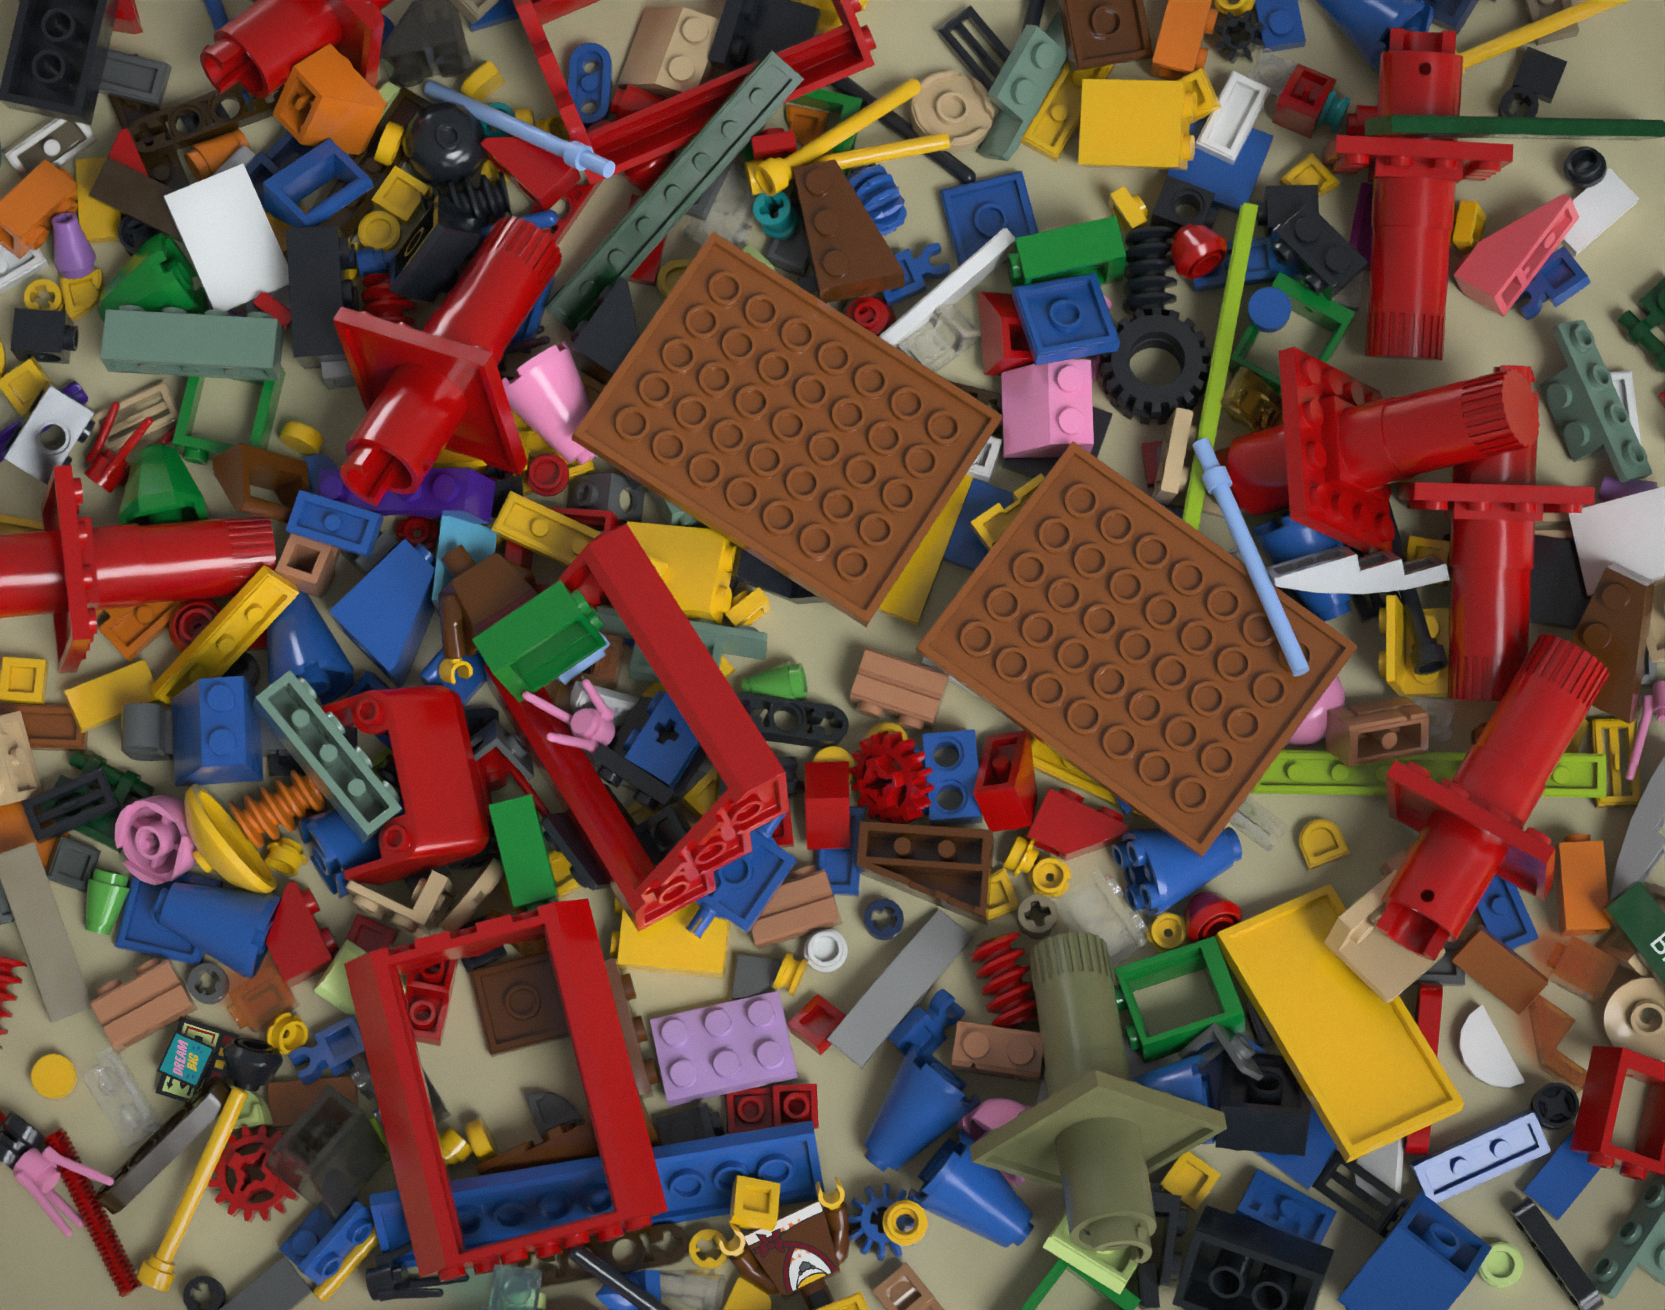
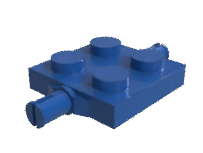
(746, 883)

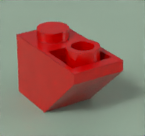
(1001, 334)
(1073, 829)
(296, 938)

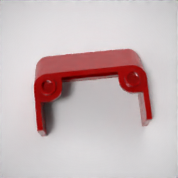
(435, 776)

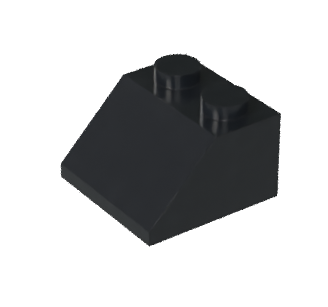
(434, 252)
(1263, 1113)

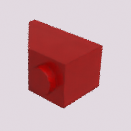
(531, 169)
(1007, 781)

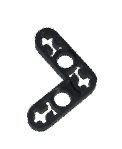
(814, 736)

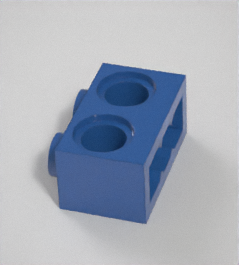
(957, 778)

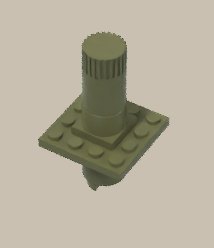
(1097, 1126)

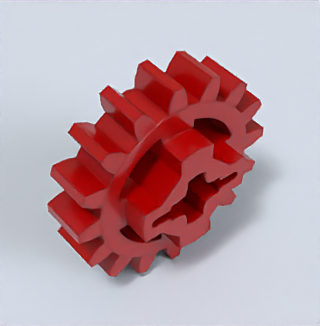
(891, 778)
(244, 1191)

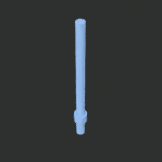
(573, 153)
(1218, 483)

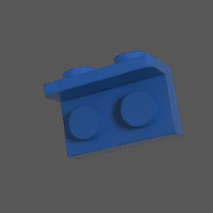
(1285, 1208)
(322, 1245)

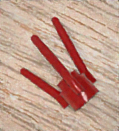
(110, 468)
(492, 775)

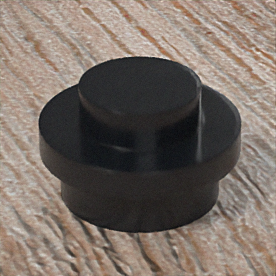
(1585, 167)

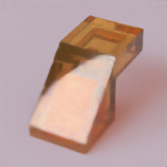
(606, 677)
(1549, 1029)

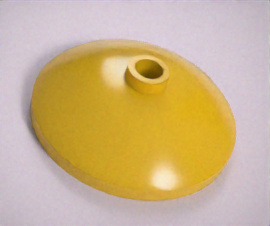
(223, 845)

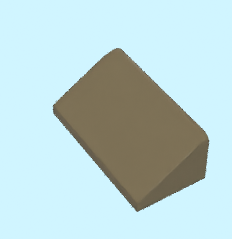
(50, 140)

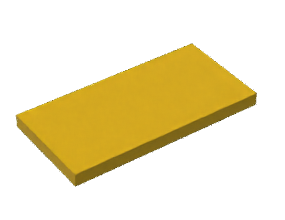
(1347, 1047)

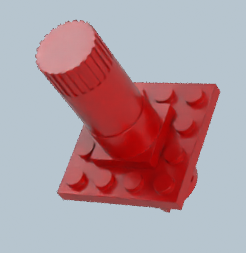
(277, 34)
(1413, 194)
(444, 382)
(1349, 444)
(1491, 559)
(87, 568)
(1478, 818)

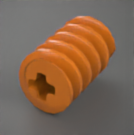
(278, 808)

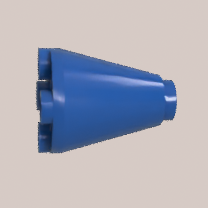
(1292, 541)
(1165, 871)

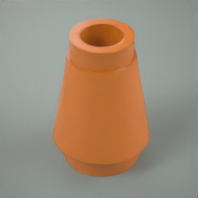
(211, 154)

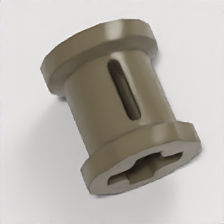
(1044, 905)

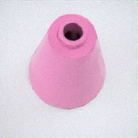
(551, 400)

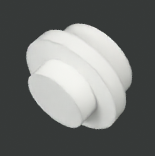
(825, 950)

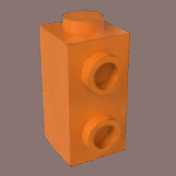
(1181, 38)
(31, 206)
(1581, 886)

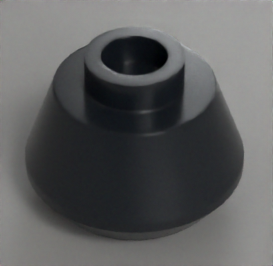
(251, 1062)

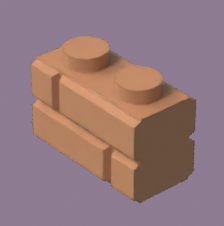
(899, 690)
(1377, 731)
(797, 908)
(142, 1004)
(997, 1051)

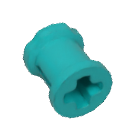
(781, 226)

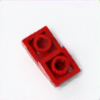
(429, 1000)
(771, 1107)

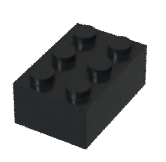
(58, 57)
(318, 288)
(1249, 1267)

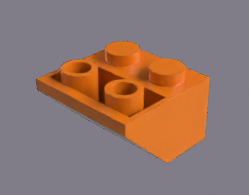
(329, 101)

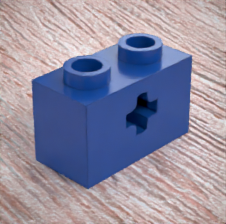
(645, 748)

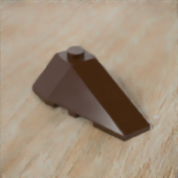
(558, 1146)

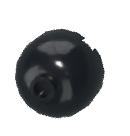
(443, 144)

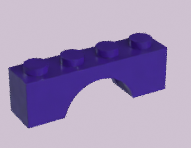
(443, 492)

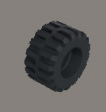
(1163, 333)

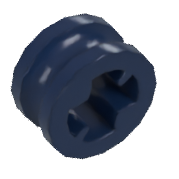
(888, 932)

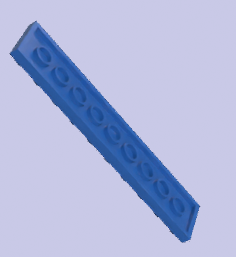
(693, 1177)

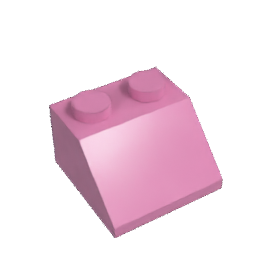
(1047, 409)

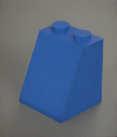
(391, 610)
(216, 733)
(1418, 1264)

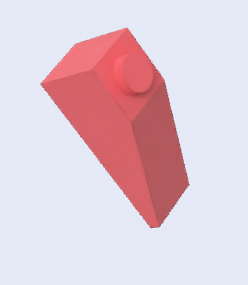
(1512, 256)

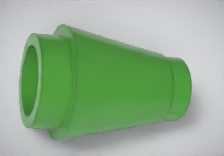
(780, 681)
(105, 899)

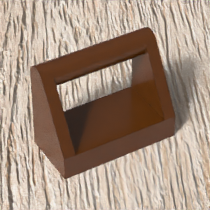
(253, 466)

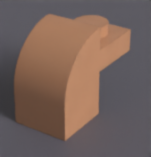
(308, 565)

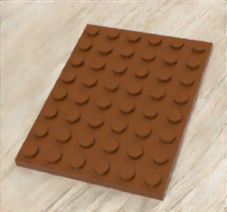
(787, 428)
(1134, 649)

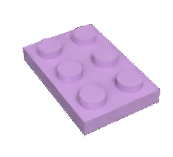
(723, 1048)

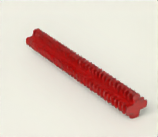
(94, 1218)

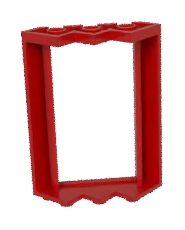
(679, 118)
(710, 709)
(408, 1110)

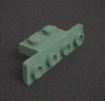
(1023, 86)
(1589, 406)
(718, 640)
(1636, 1243)

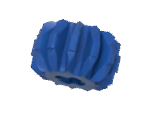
(879, 197)
(869, 1230)

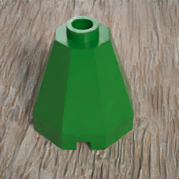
(154, 280)
(161, 490)

